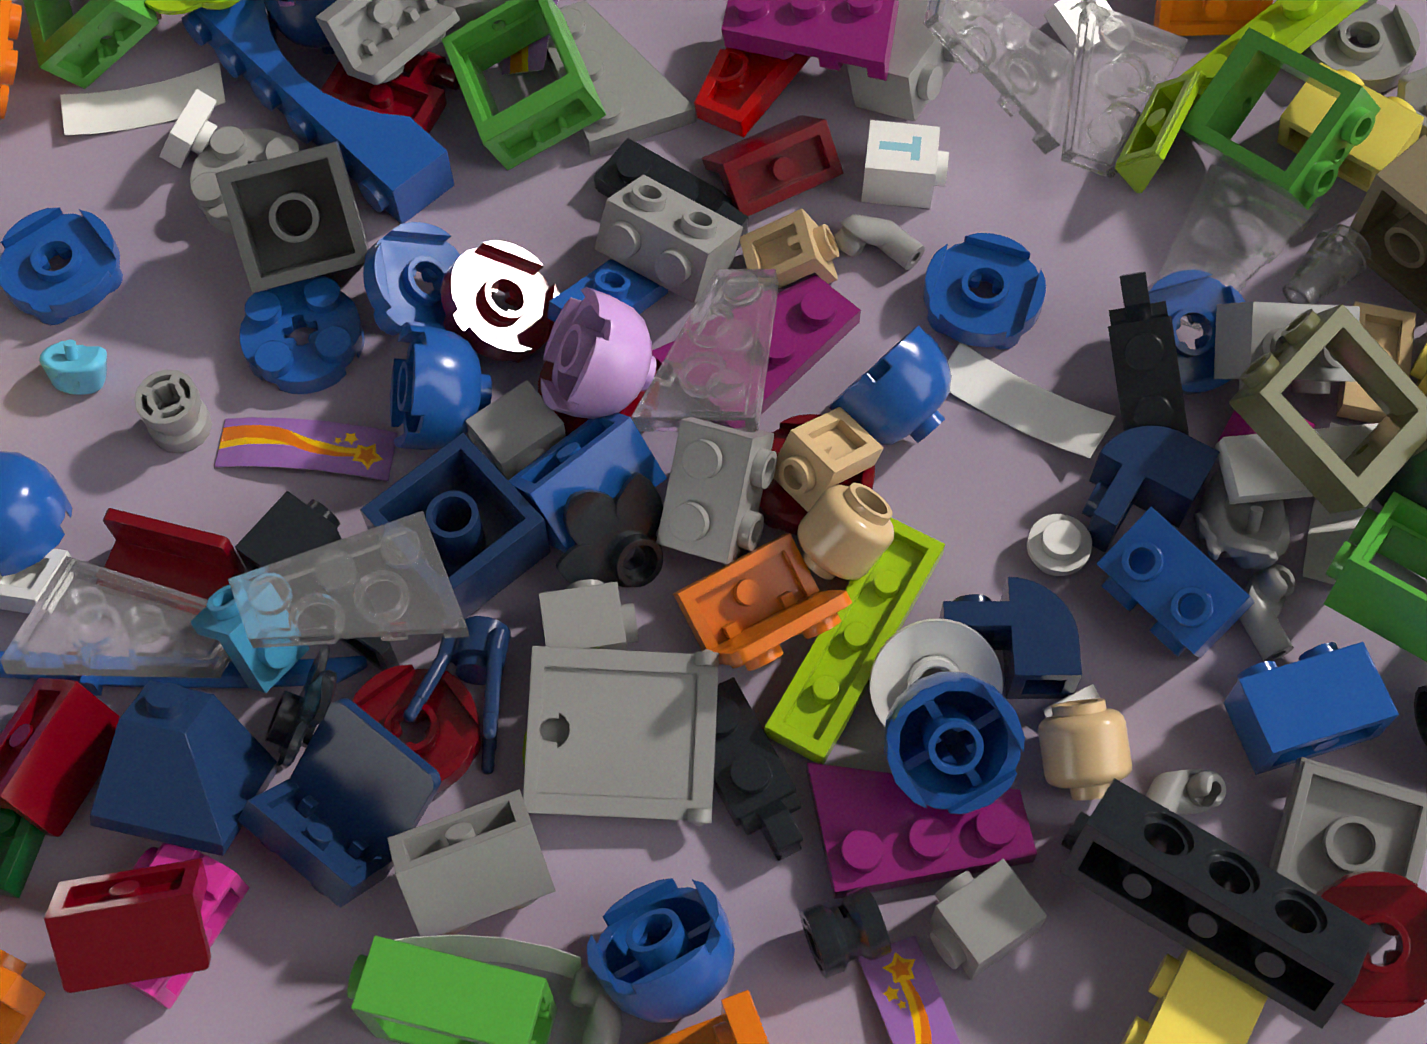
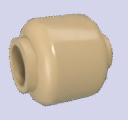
(846, 532)
(1084, 747)

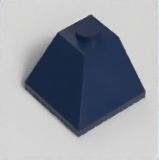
(180, 770)

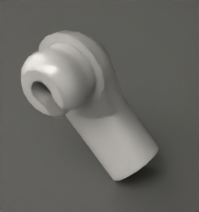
(882, 233)
(1269, 592)
(1188, 790)
(604, 1016)

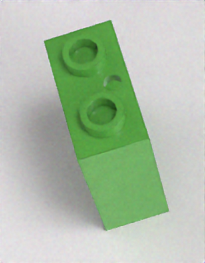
(74, 44)
(1239, 88)
(544, 115)
(1371, 594)
(447, 999)

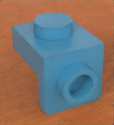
(257, 666)

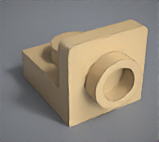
(793, 248)
(824, 455)

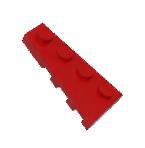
(743, 88)

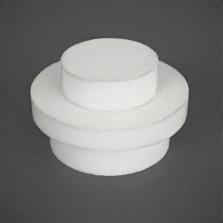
(1059, 545)

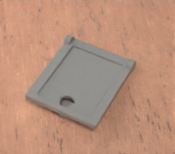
(630, 733)

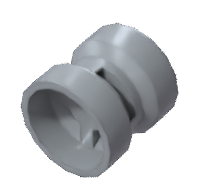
(173, 411)

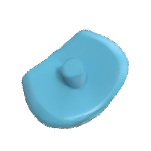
(75, 367)

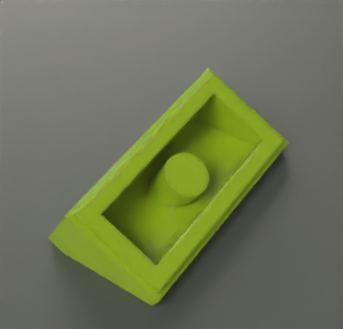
(1157, 129)

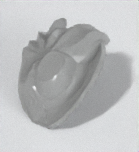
(1243, 531)

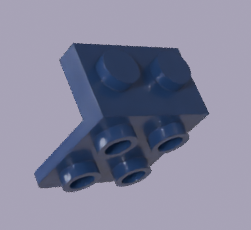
(344, 804)

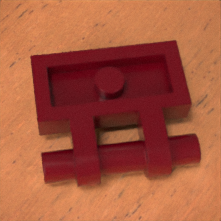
(403, 96)

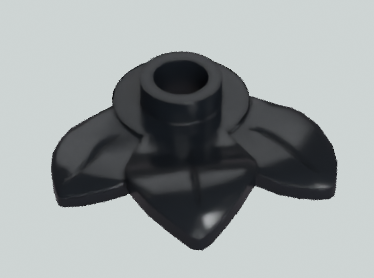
(610, 528)
(300, 714)

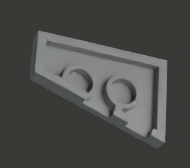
(632, 91)

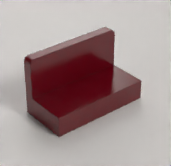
(776, 163)
(171, 554)
(54, 752)
(129, 926)

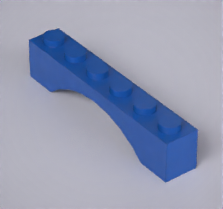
(383, 153)

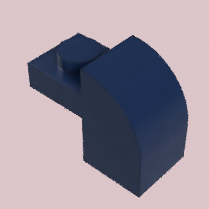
(1145, 470)
(1033, 632)

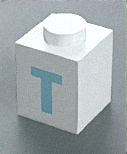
(903, 164)

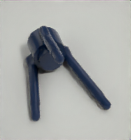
(478, 661)

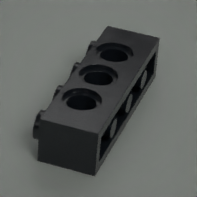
(1219, 903)

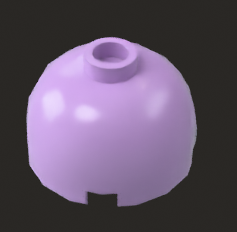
(597, 356)

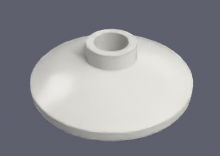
(925, 646)

